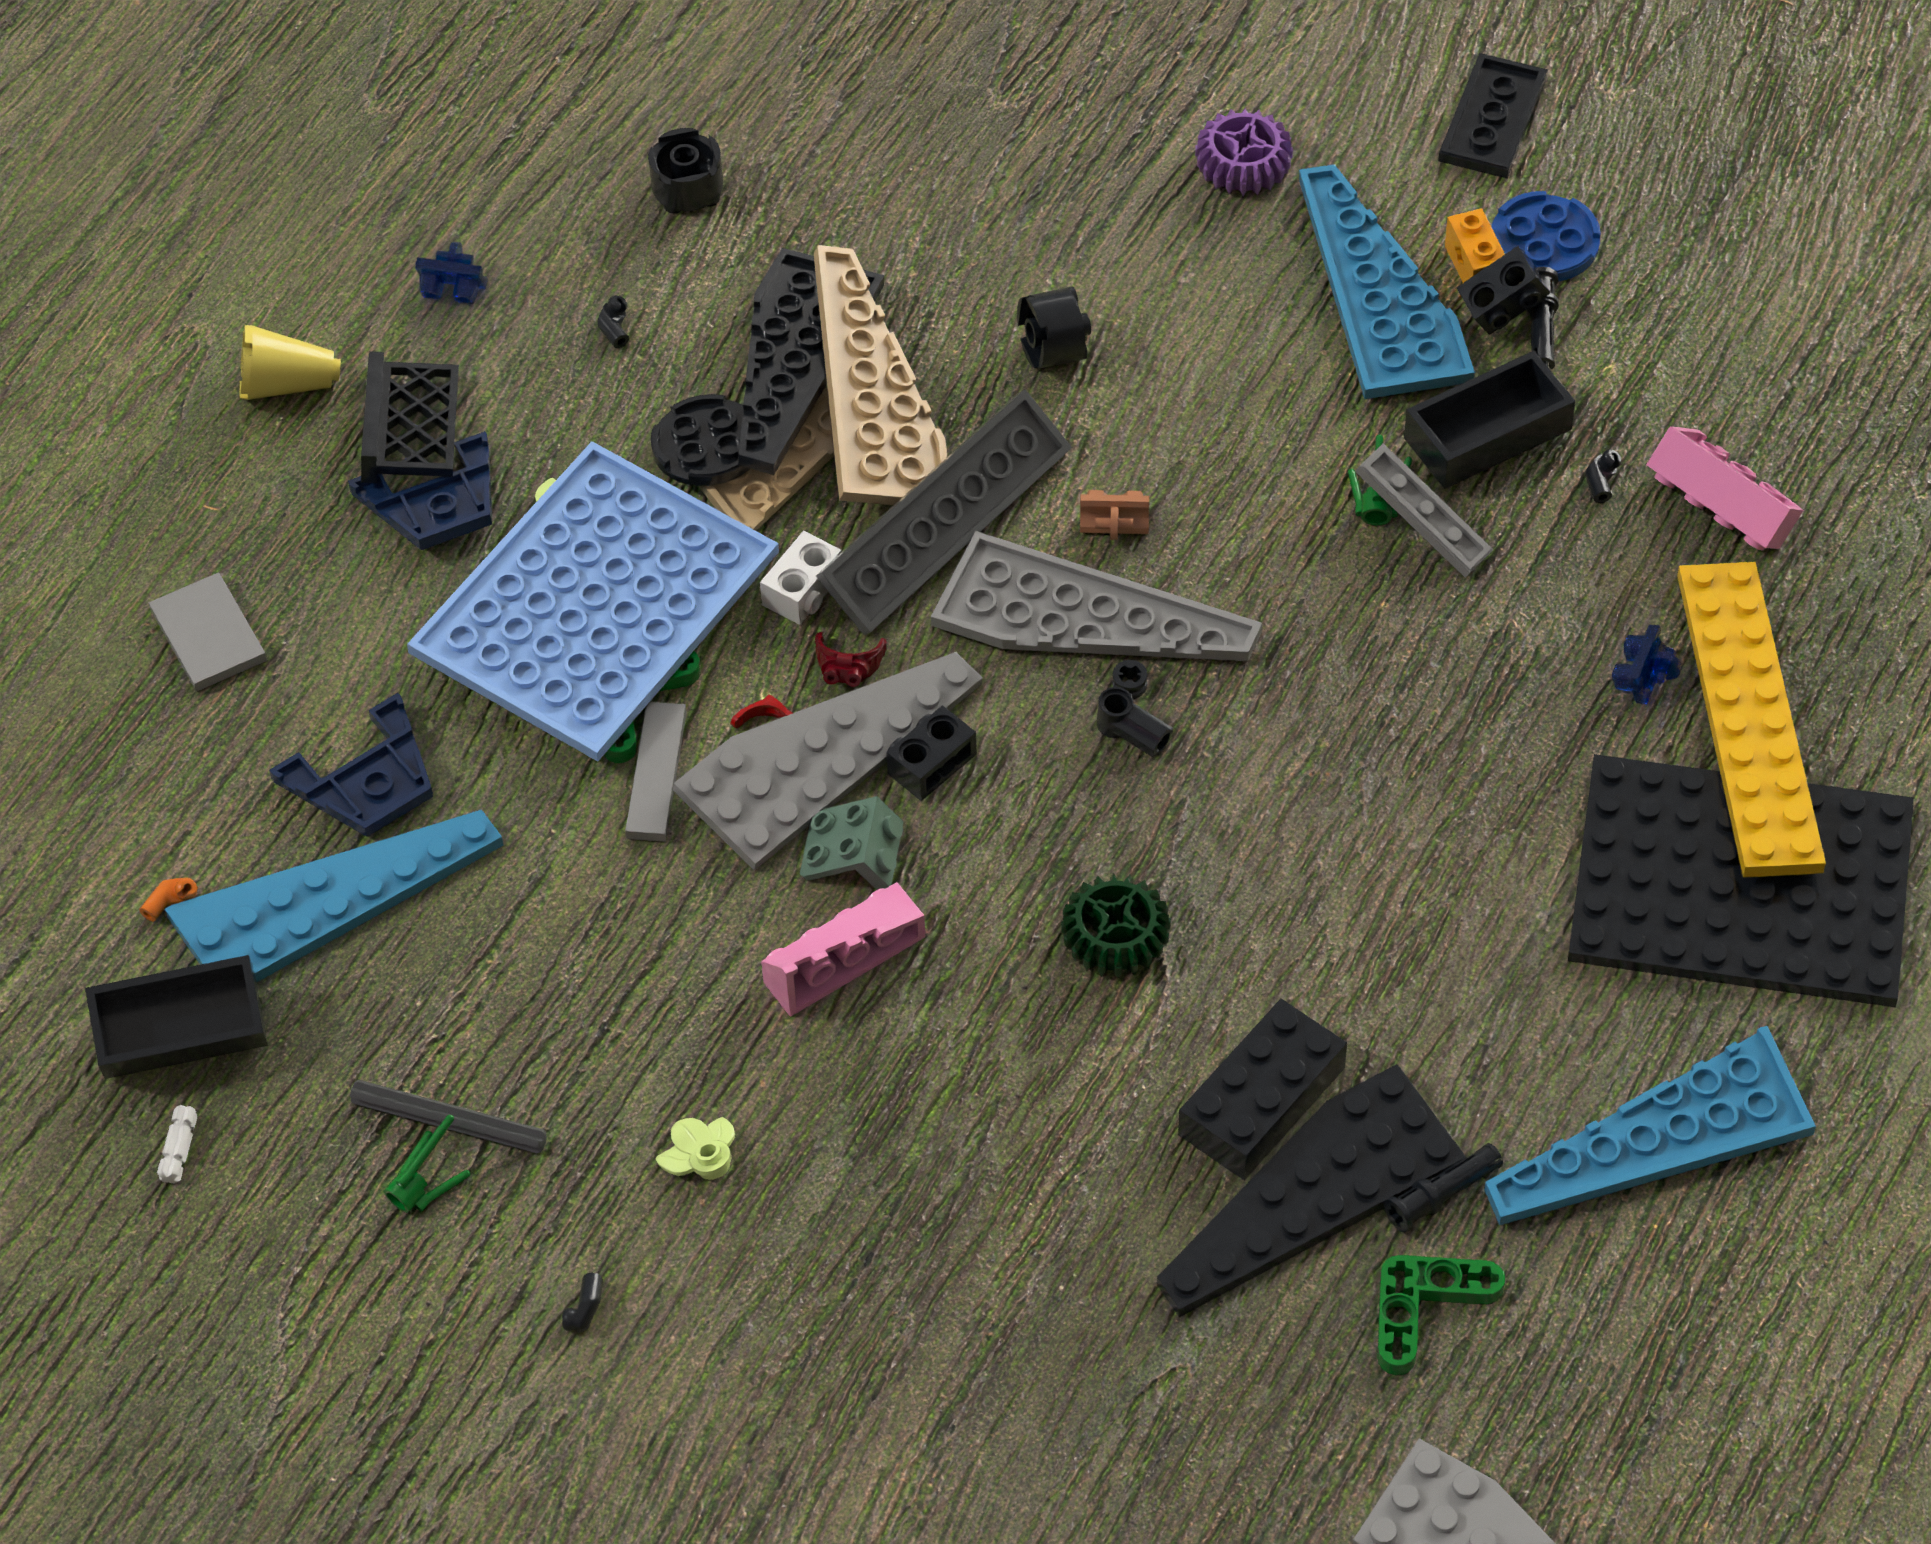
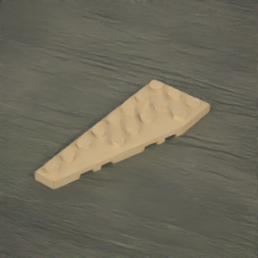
(876, 413)

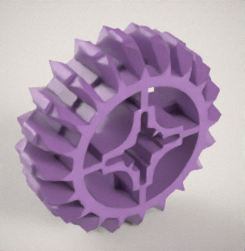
(1244, 151)

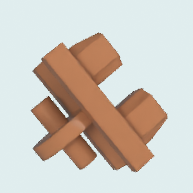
(1114, 513)

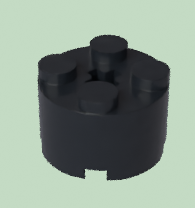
(686, 170)
(1053, 328)

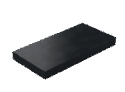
(1493, 115)

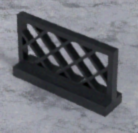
(377, 423)

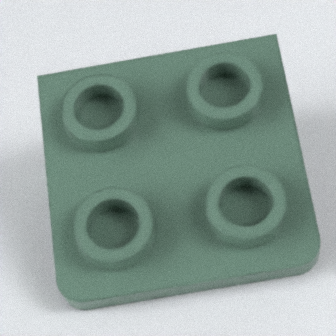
(856, 838)

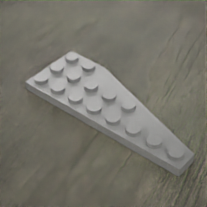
(1055, 605)
(779, 775)
(1446, 1503)

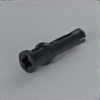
(1542, 319)
(1428, 1195)

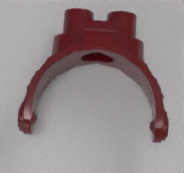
(848, 667)

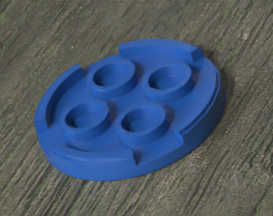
(1549, 231)

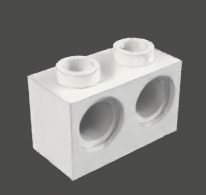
(792, 582)

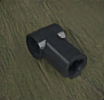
(1131, 722)

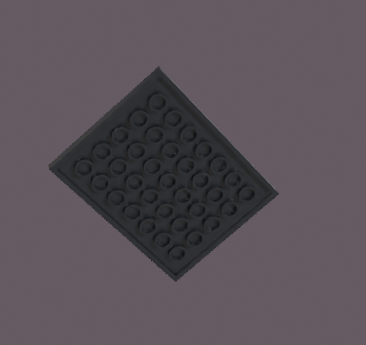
(1671, 899)

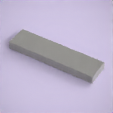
(1424, 510)
(656, 771)

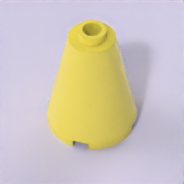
(283, 365)

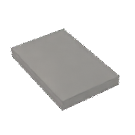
(207, 631)

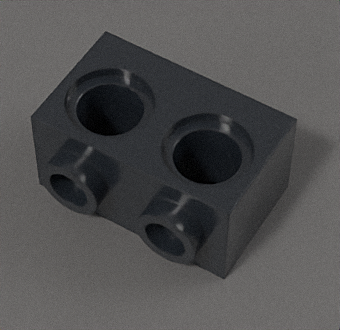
(1500, 286)
(936, 757)

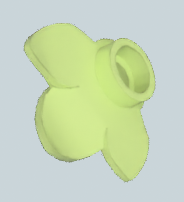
(699, 1148)

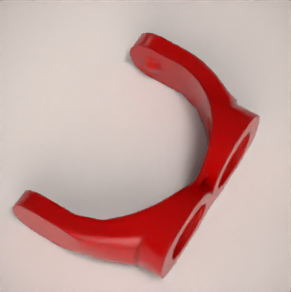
(766, 707)

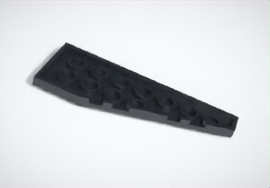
(784, 359)

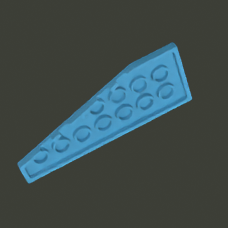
(1389, 315)

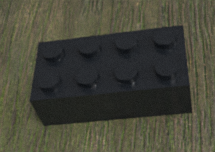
(1489, 419)
(176, 1016)
(1262, 1089)

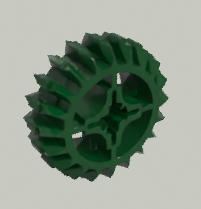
(1120, 938)

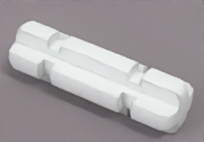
(177, 1144)

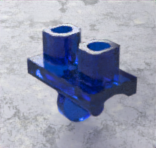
(454, 269)
(1651, 664)

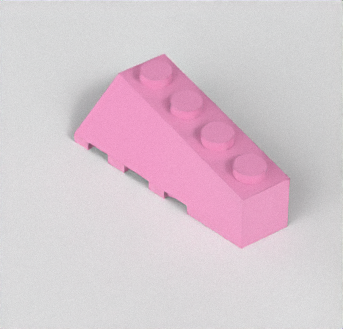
(1724, 488)
(843, 948)

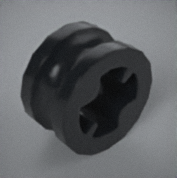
(1130, 669)

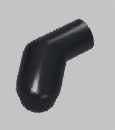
(611, 321)
(1599, 474)
(589, 1301)

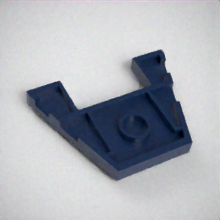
(438, 507)
(372, 786)

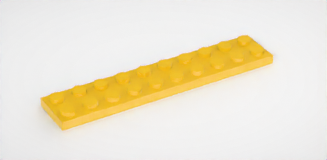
(1750, 720)

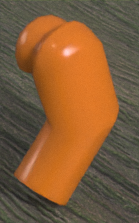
(167, 894)

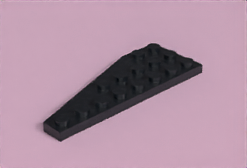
(1319, 1183)

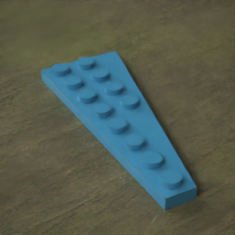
(314, 903)
(1703, 1117)

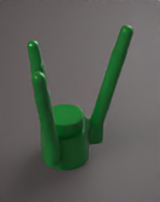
(1371, 505)
(408, 1186)

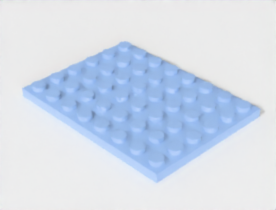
(593, 600)

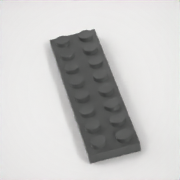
(943, 512)

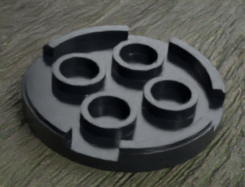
(700, 441)

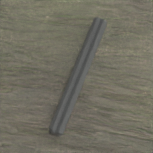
(434, 1112)

